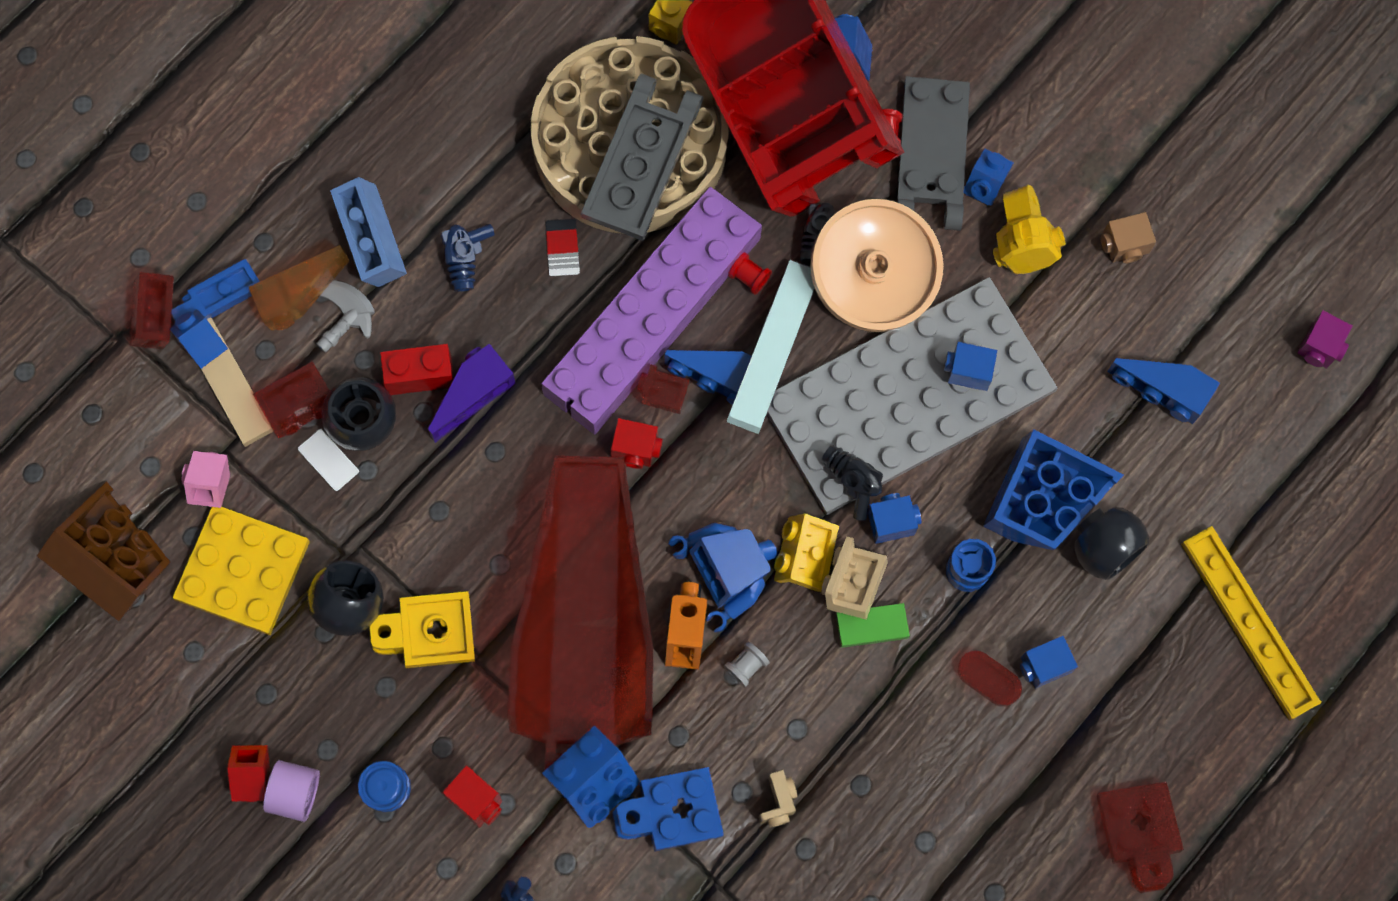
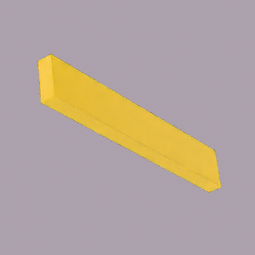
(1251, 623)

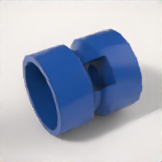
(970, 565)

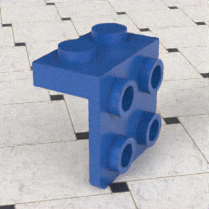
(592, 777)

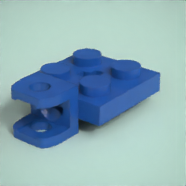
(655, 816)

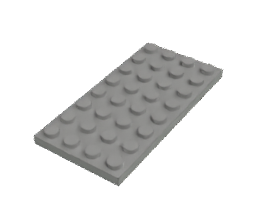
(895, 399)

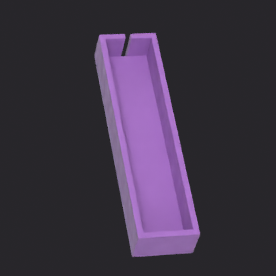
(651, 310)

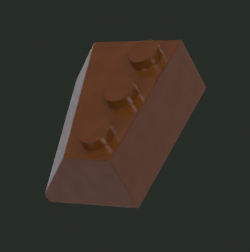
(105, 553)

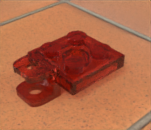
(1143, 849)

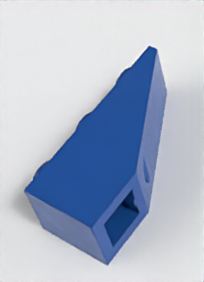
(711, 369)
(1173, 386)

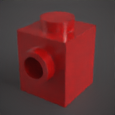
(636, 443)
(248, 772)

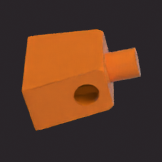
(686, 627)

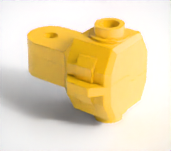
(1027, 238)

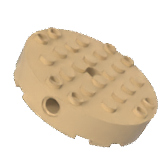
(584, 105)

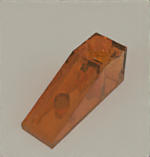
(293, 291)

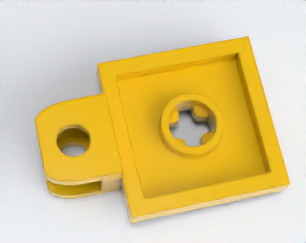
(411, 625)

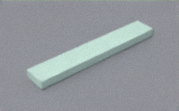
(772, 348)

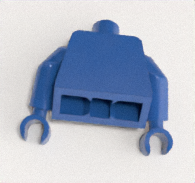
(730, 566)

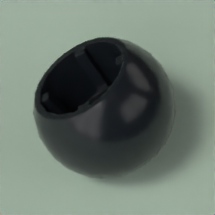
(365, 435)
(1110, 541)
(345, 598)

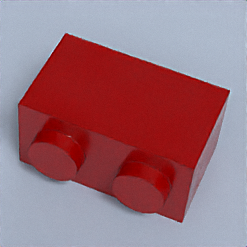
(417, 369)
(474, 797)

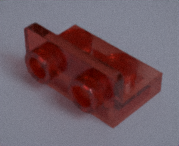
(293, 400)

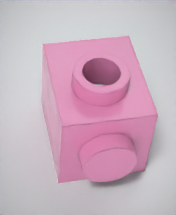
(206, 478)

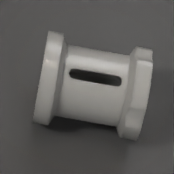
(746, 664)

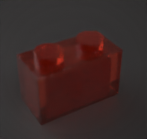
(151, 310)

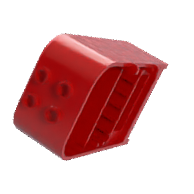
(788, 93)

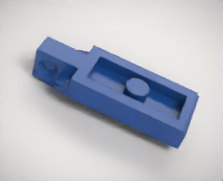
(219, 291)

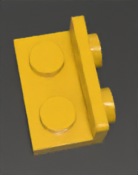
(806, 551)

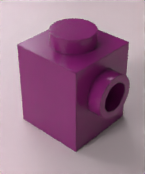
(1325, 340)

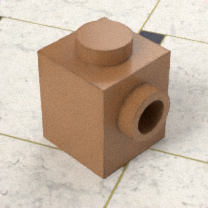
(1128, 238)

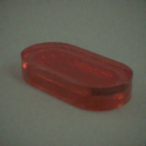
(989, 678)

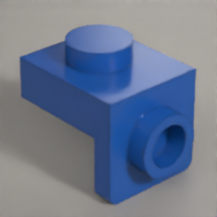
(987, 177)

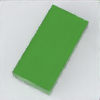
(881, 625)

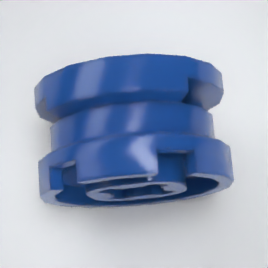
(384, 786)

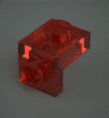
(663, 390)

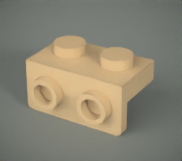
(853, 580)

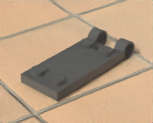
(934, 145)
(639, 161)

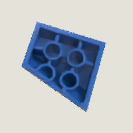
(1047, 492)

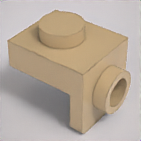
(783, 792)

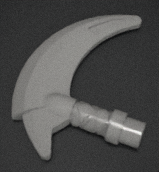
(356, 312)

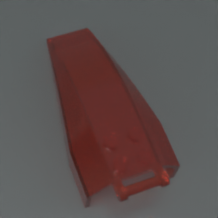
(583, 622)

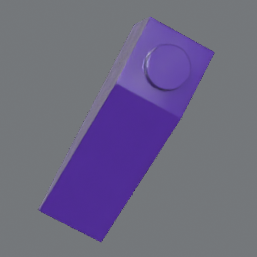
(474, 386)

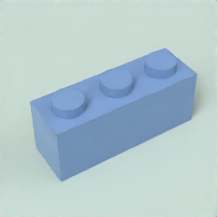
(368, 232)

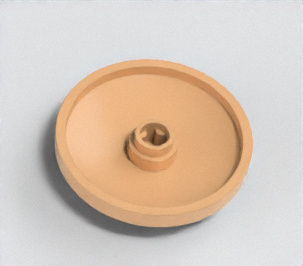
(876, 265)

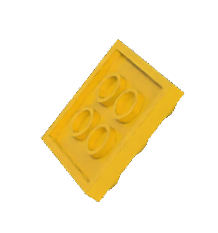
(241, 569)

